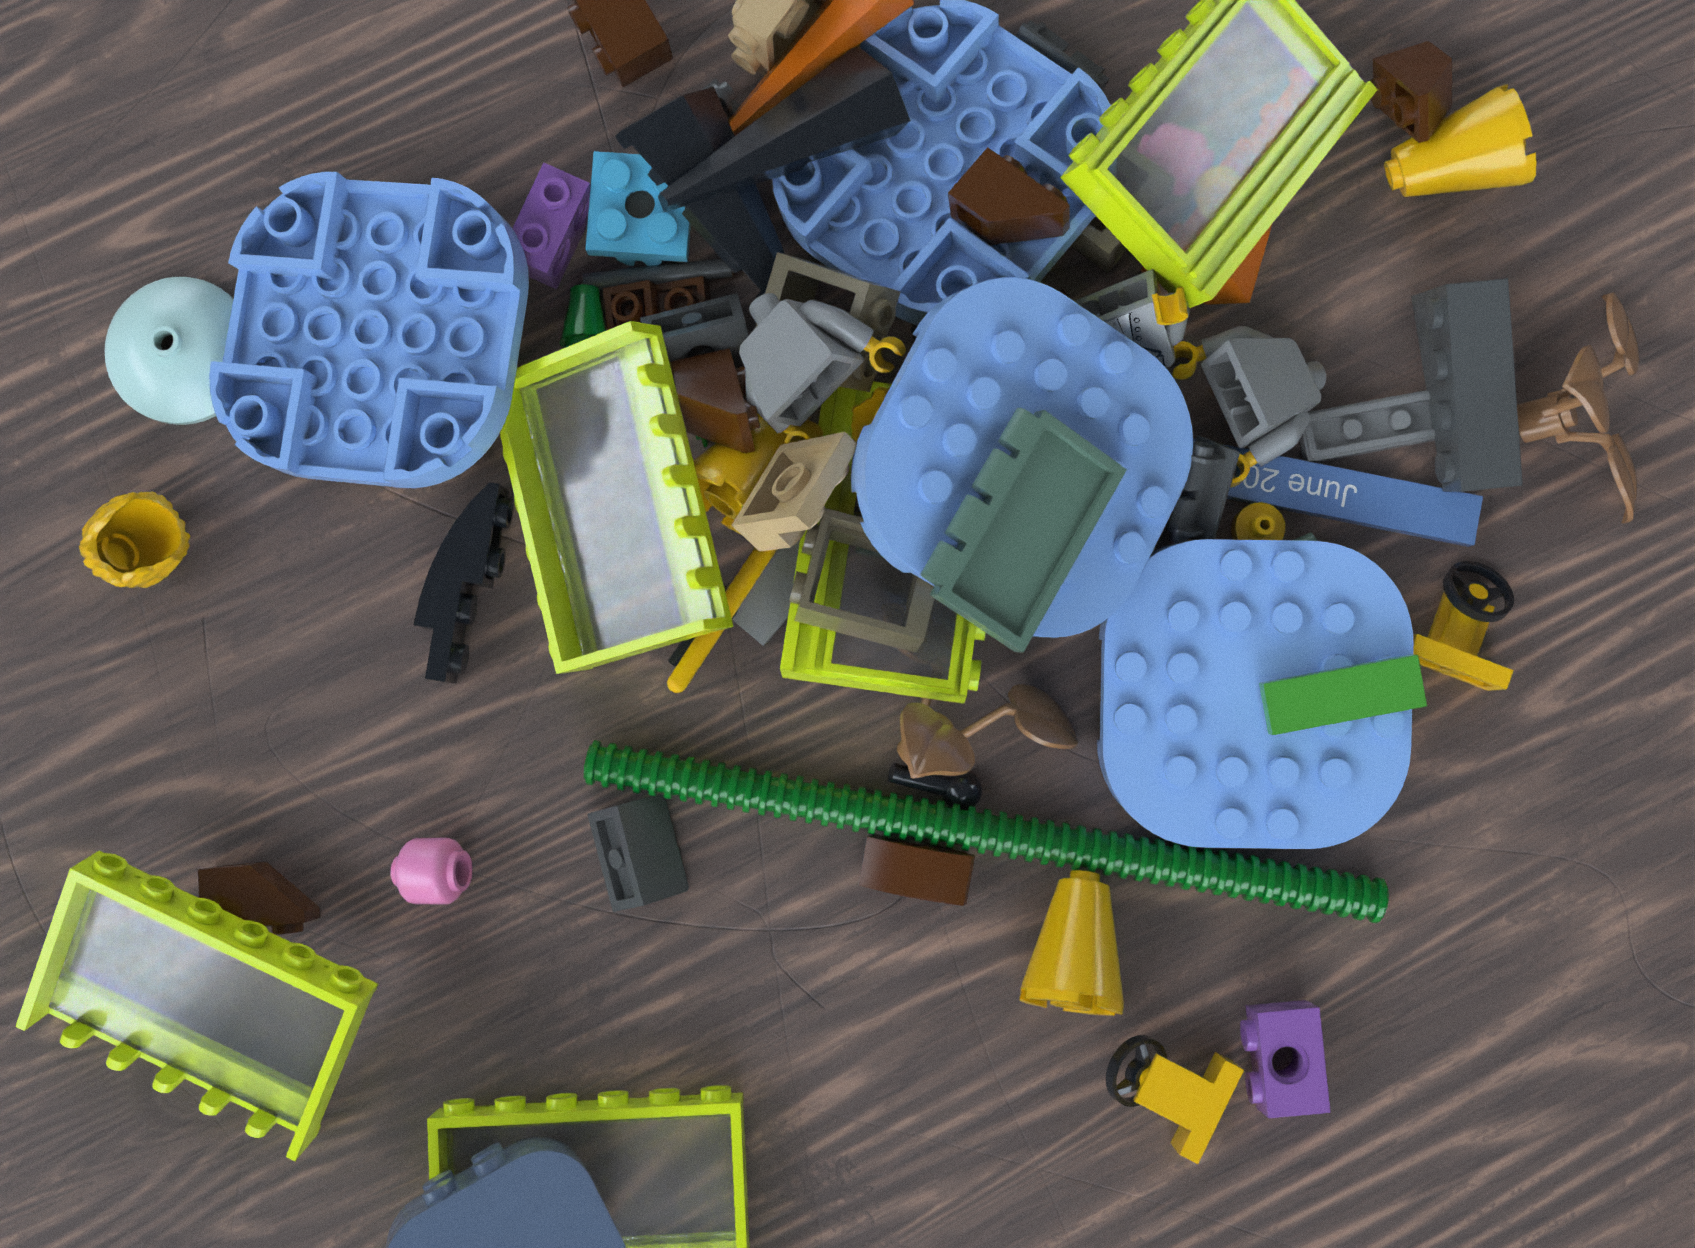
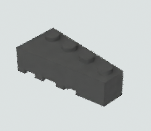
(1471, 383)

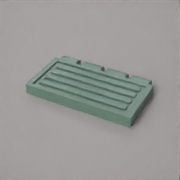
(1026, 530)

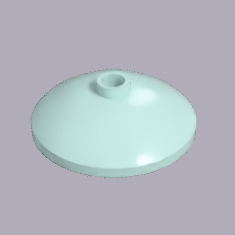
(175, 381)

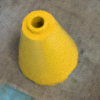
(1468, 150)
(730, 475)
(1077, 951)

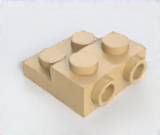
(766, 29)
(794, 490)

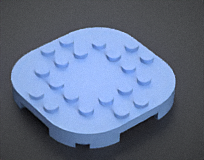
(887, 203)
(372, 331)
(963, 379)
(1186, 709)

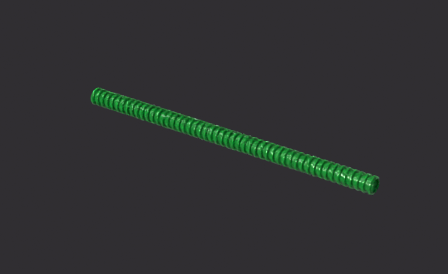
(989, 832)

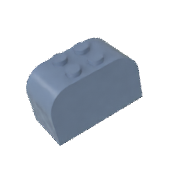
(510, 1198)

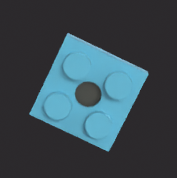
(628, 216)

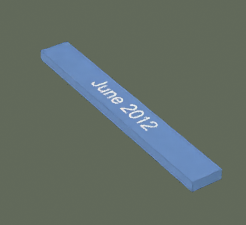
(1361, 499)

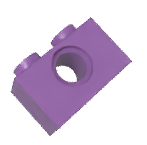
(1301, 1085)

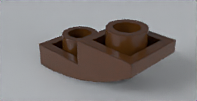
(646, 298)
(916, 870)

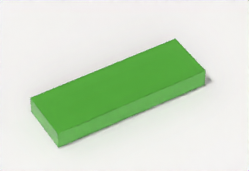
(1343, 694)

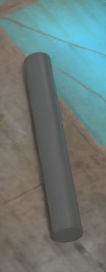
(659, 274)

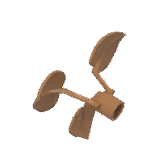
(1557, 411)
(937, 748)

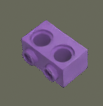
(552, 223)

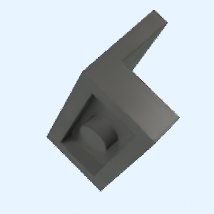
(638, 852)

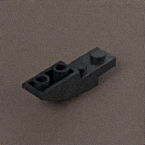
(464, 560)

